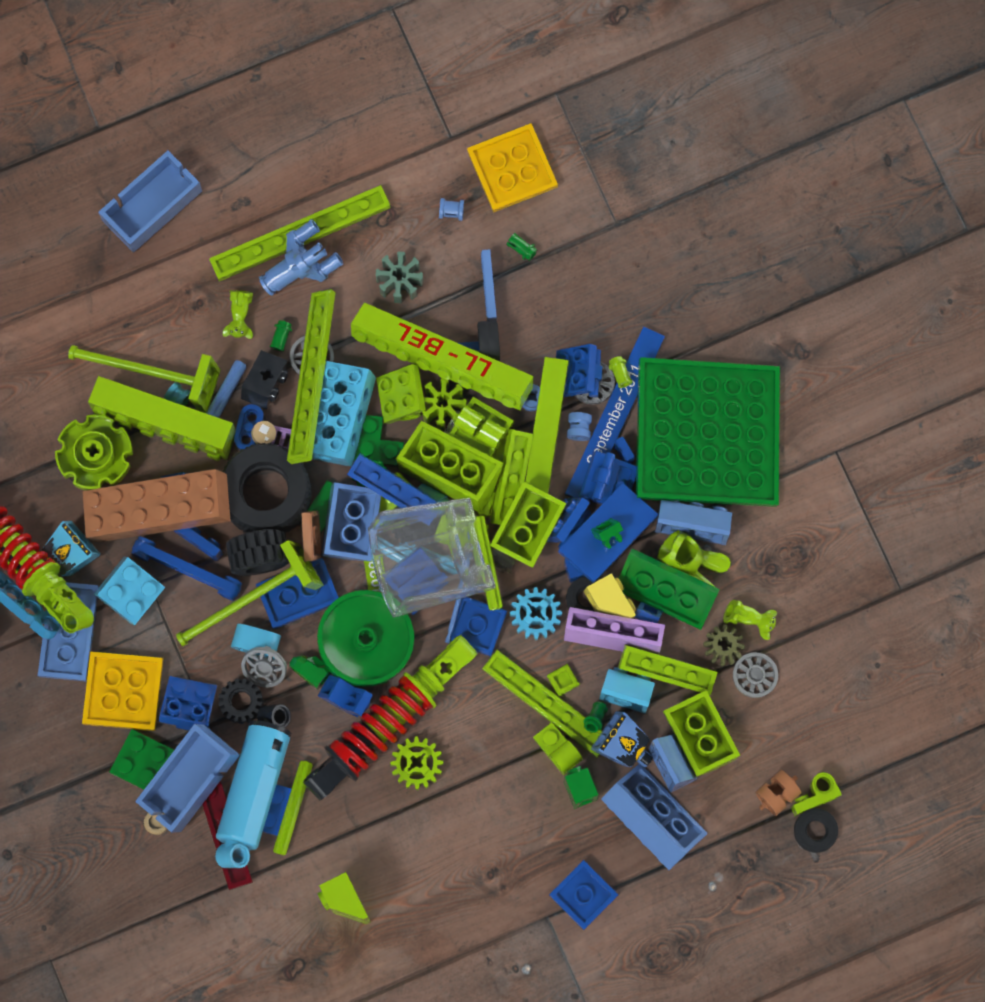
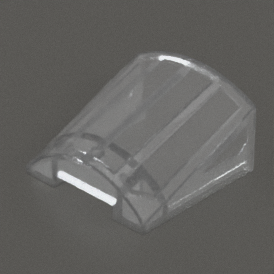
(428, 555)

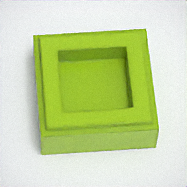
(563, 680)

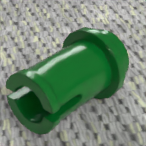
(522, 247)
(281, 335)
(594, 721)

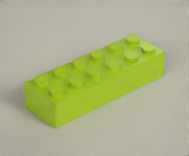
(162, 418)

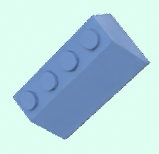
(654, 816)

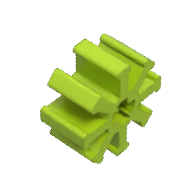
(451, 398)

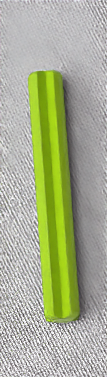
(493, 596)
(292, 808)

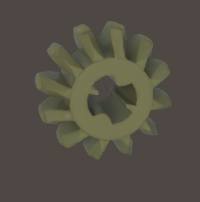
(730, 641)

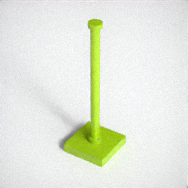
(202, 384)
(303, 570)

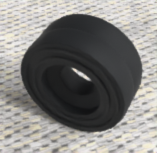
(489, 339)

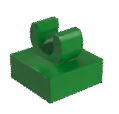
(607, 530)

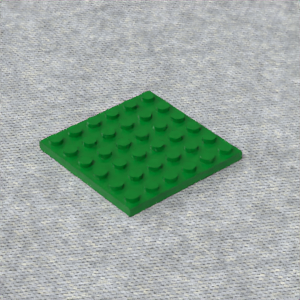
(708, 432)

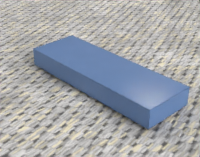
(488, 285)

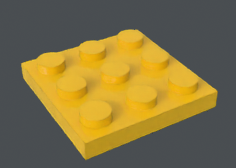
(512, 167)
(122, 691)

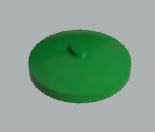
(363, 639)

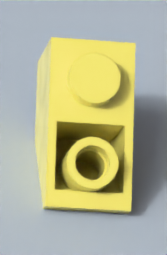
(608, 598)

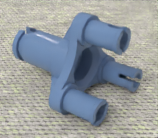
(299, 261)

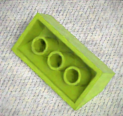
(449, 465)

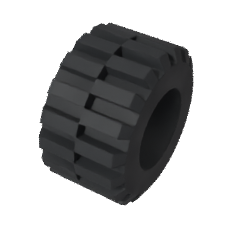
(257, 552)

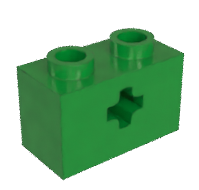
(580, 787)

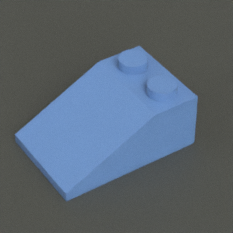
(672, 762)

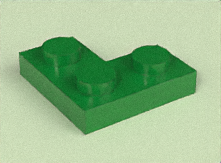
(372, 445)

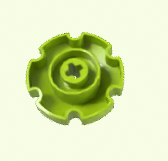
(80, 439)

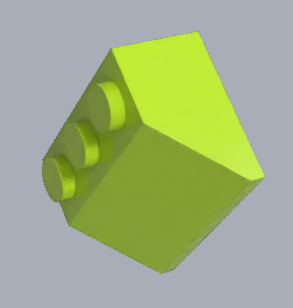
(528, 524)
(701, 734)
(342, 899)

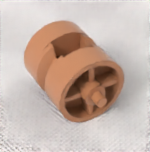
(778, 792)

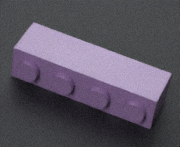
(612, 631)

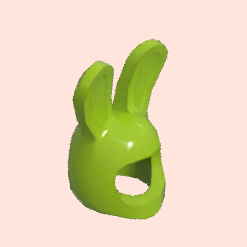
(686, 555)

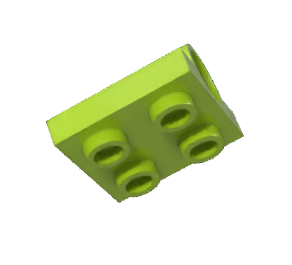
(401, 394)
(481, 427)

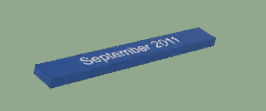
(616, 408)

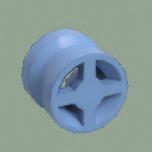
(532, 400)

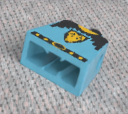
(70, 548)

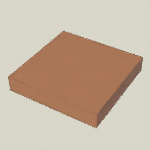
(311, 535)

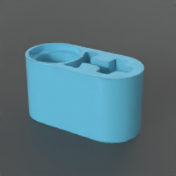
(250, 637)

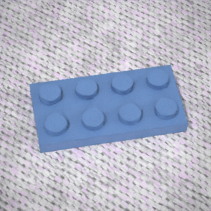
(69, 653)

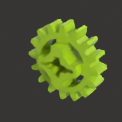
(425, 771)

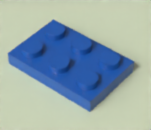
(293, 601)

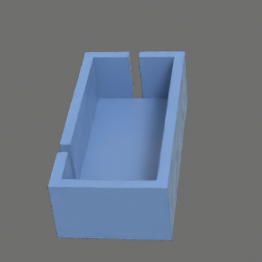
(150, 201)
(187, 778)

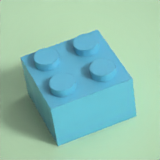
(129, 590)

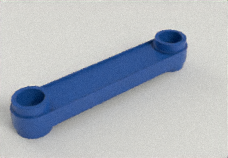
(227, 587)

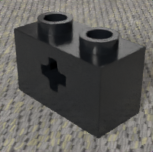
(264, 379)

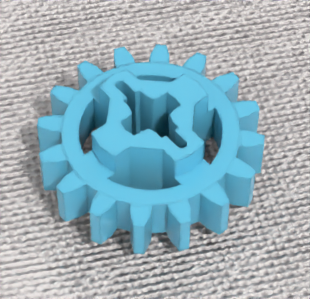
(526, 603)

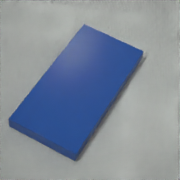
(589, 553)

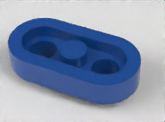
(245, 426)

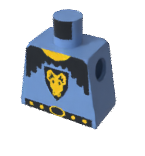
(623, 742)

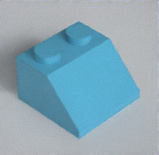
(627, 690)

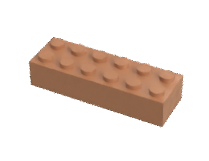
(156, 506)

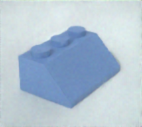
(694, 519)
(347, 522)

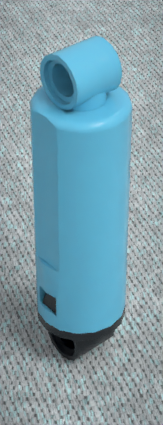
(253, 786)

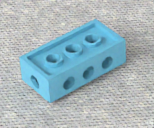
(353, 408)

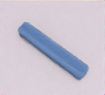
(227, 389)

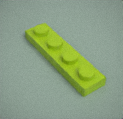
(513, 472)
(667, 669)

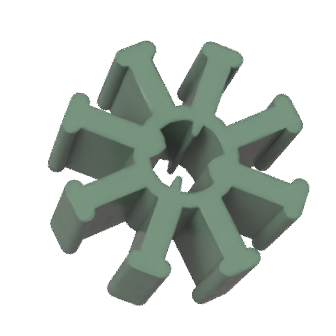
(408, 278)

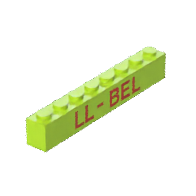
(442, 356)

